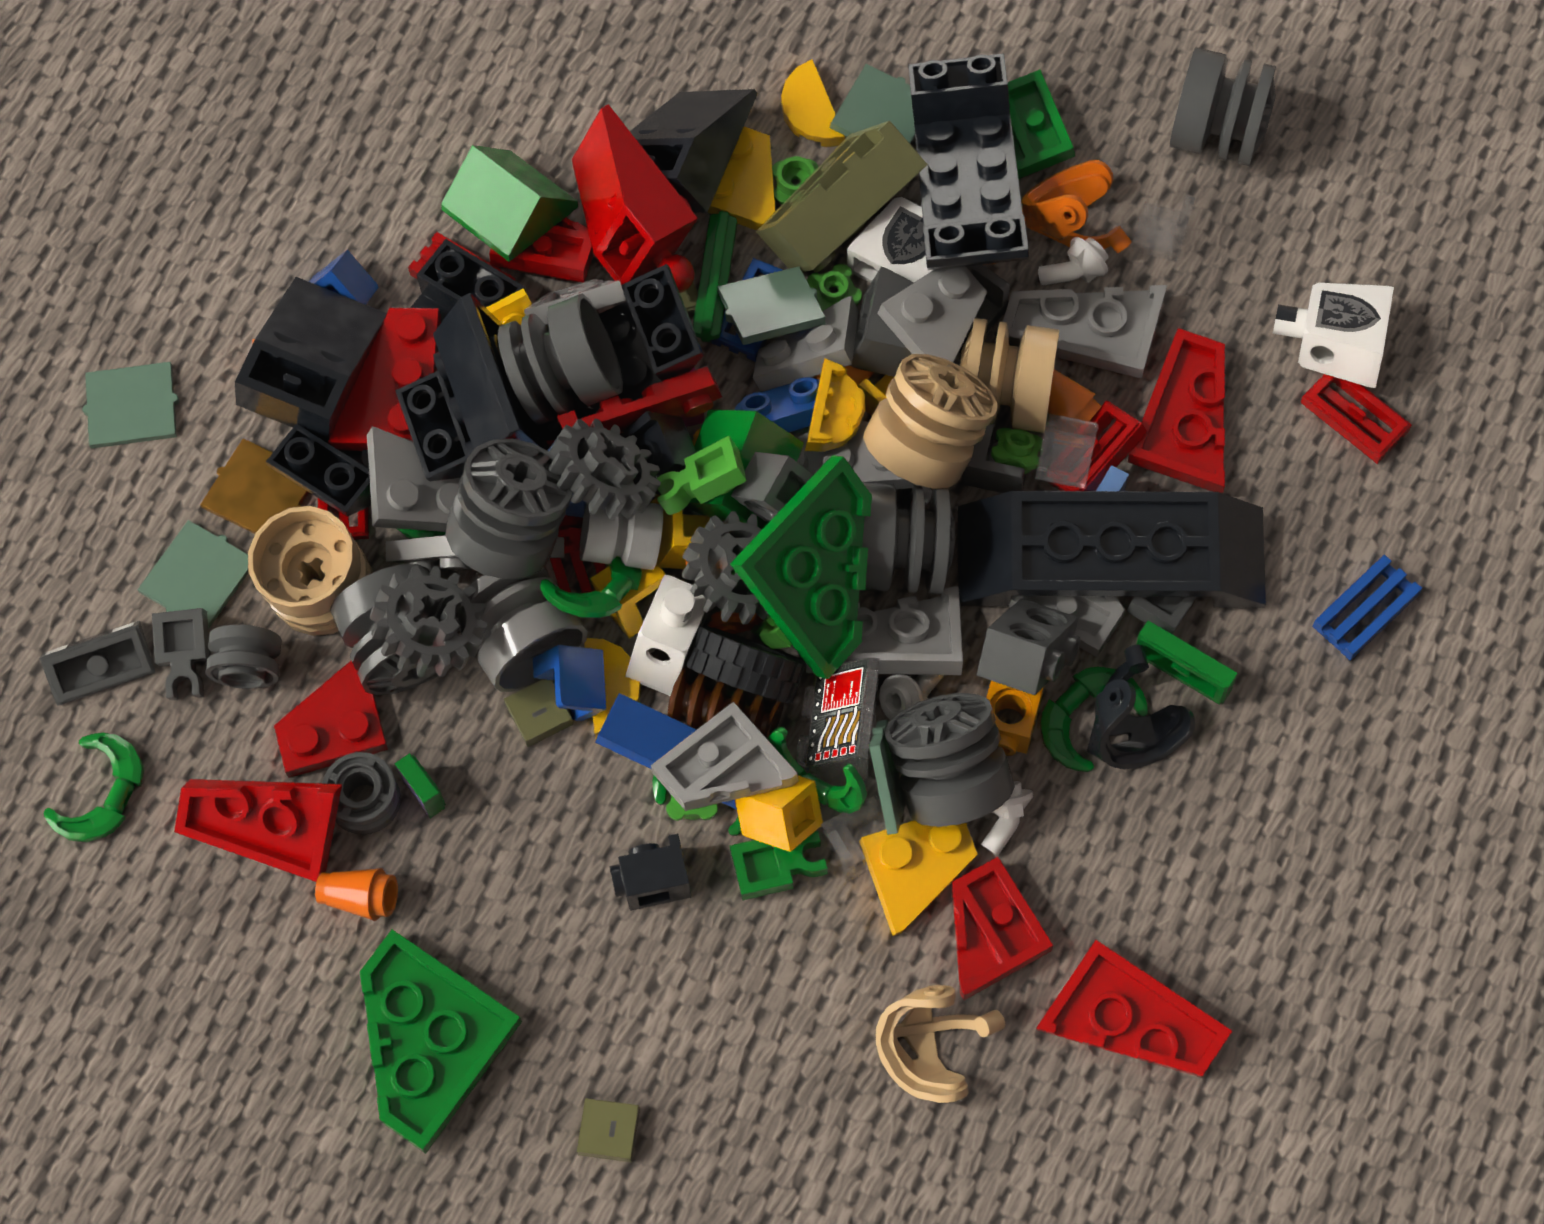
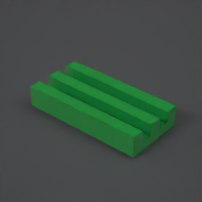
(1186, 663)

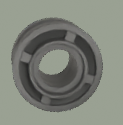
(243, 656)
(382, 805)

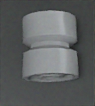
(633, 539)

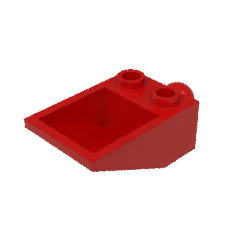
(630, 205)

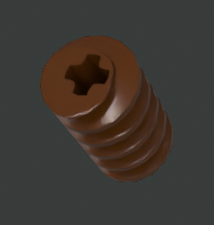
(699, 704)

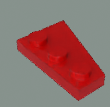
(397, 358)
(680, 395)
(1187, 415)
(264, 821)
(1133, 1015)

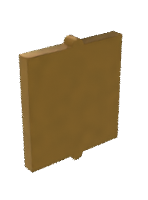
(250, 490)

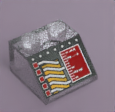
(841, 722)

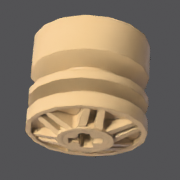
(1015, 374)
(930, 421)
(292, 552)

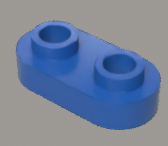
(786, 405)

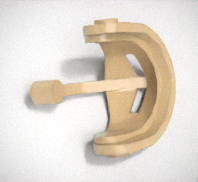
(926, 1074)

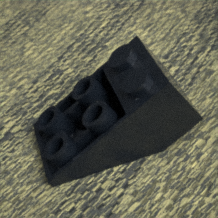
(695, 139)
(307, 358)

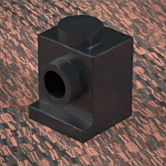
(665, 438)
(651, 875)

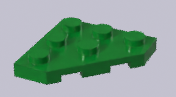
(812, 566)
(427, 1038)

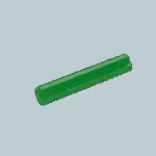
(714, 273)

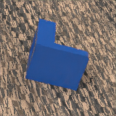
(347, 278)
(577, 678)

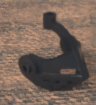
(1149, 736)

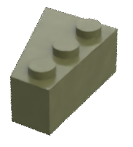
(841, 196)

